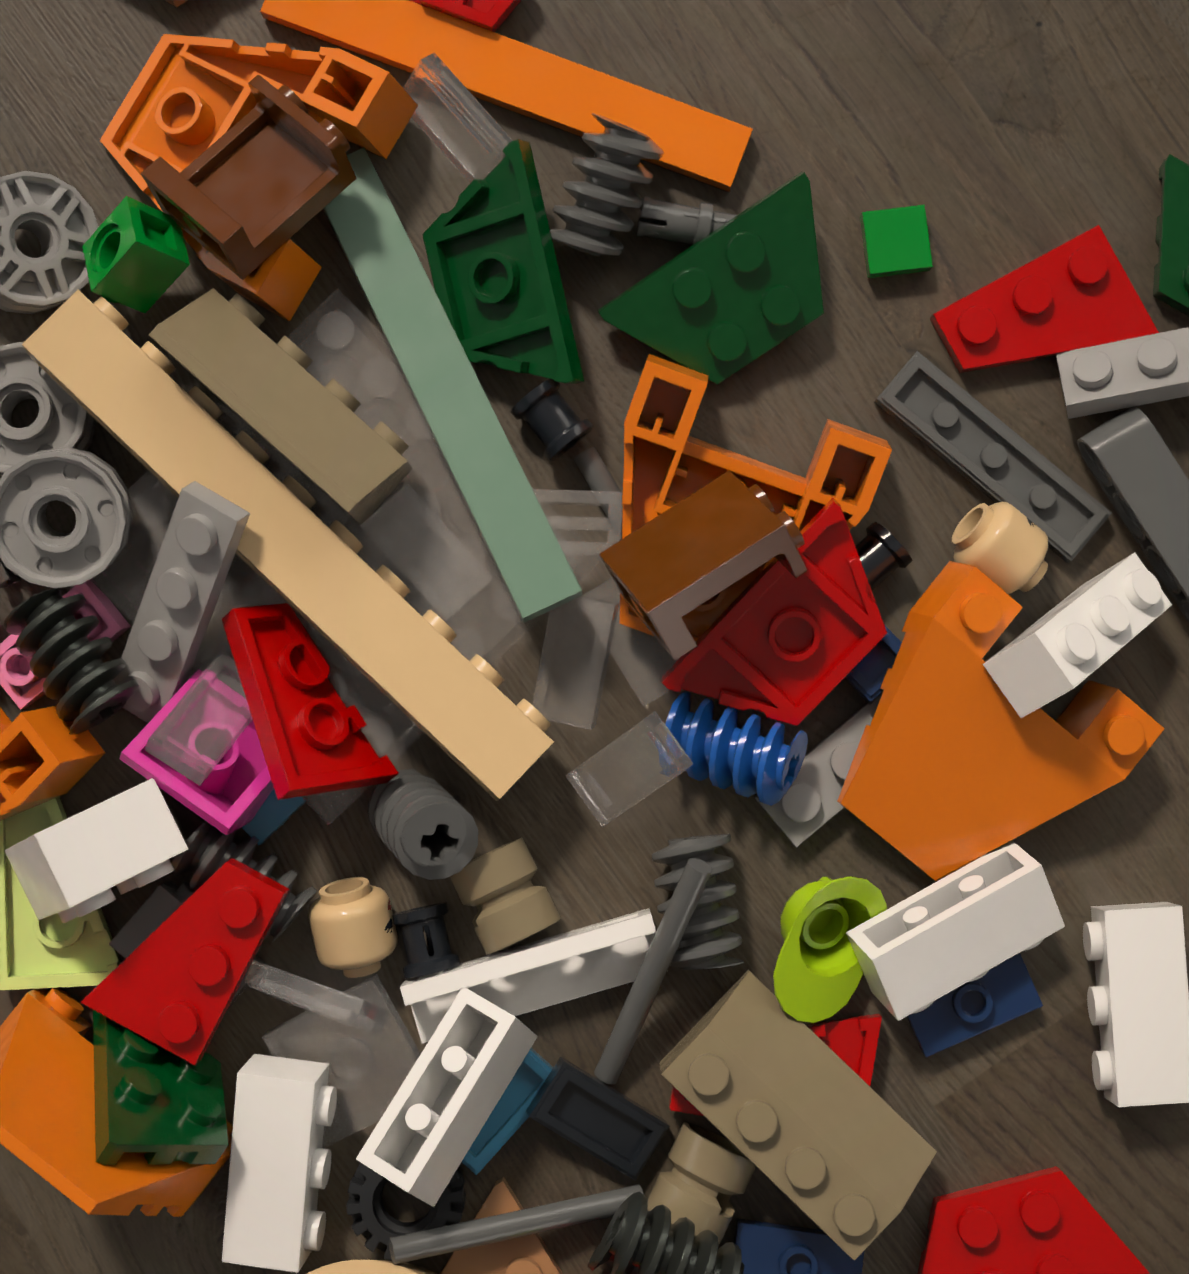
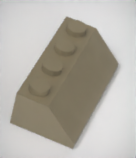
(284, 402)
(799, 1114)

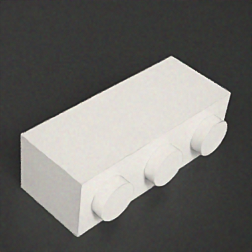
(1077, 635)
(956, 930)
(1139, 1003)
(447, 1096)
(278, 1163)

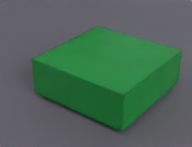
(896, 241)

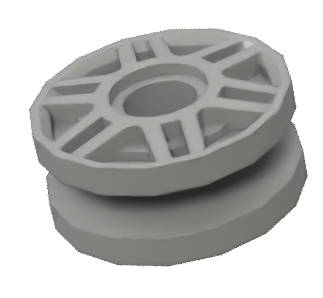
(62, 225)
(59, 420)
(100, 510)

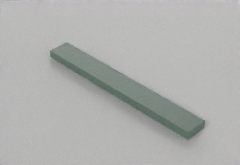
(450, 395)

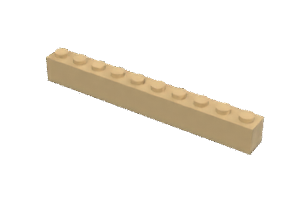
(290, 546)

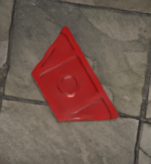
(788, 635)
(1023, 1228)

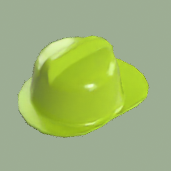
(817, 963)

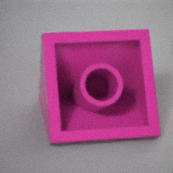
(232, 789)

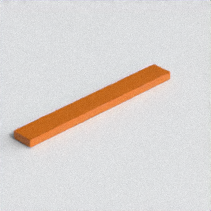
(523, 79)

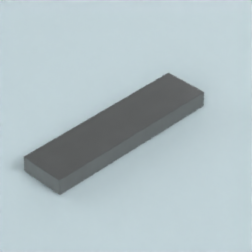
(991, 455)

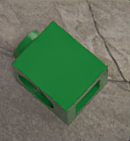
(135, 255)

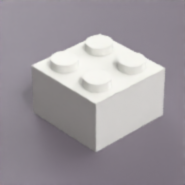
(107, 845)

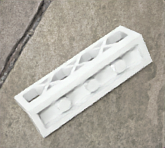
(539, 971)

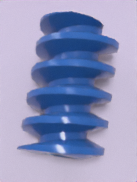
(736, 754)

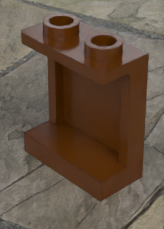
(256, 180)
(699, 553)

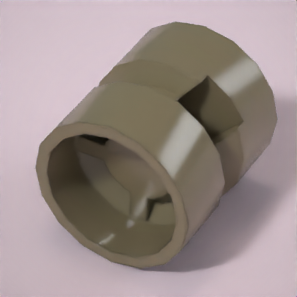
(505, 896)
(702, 1179)

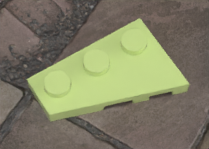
(46, 950)

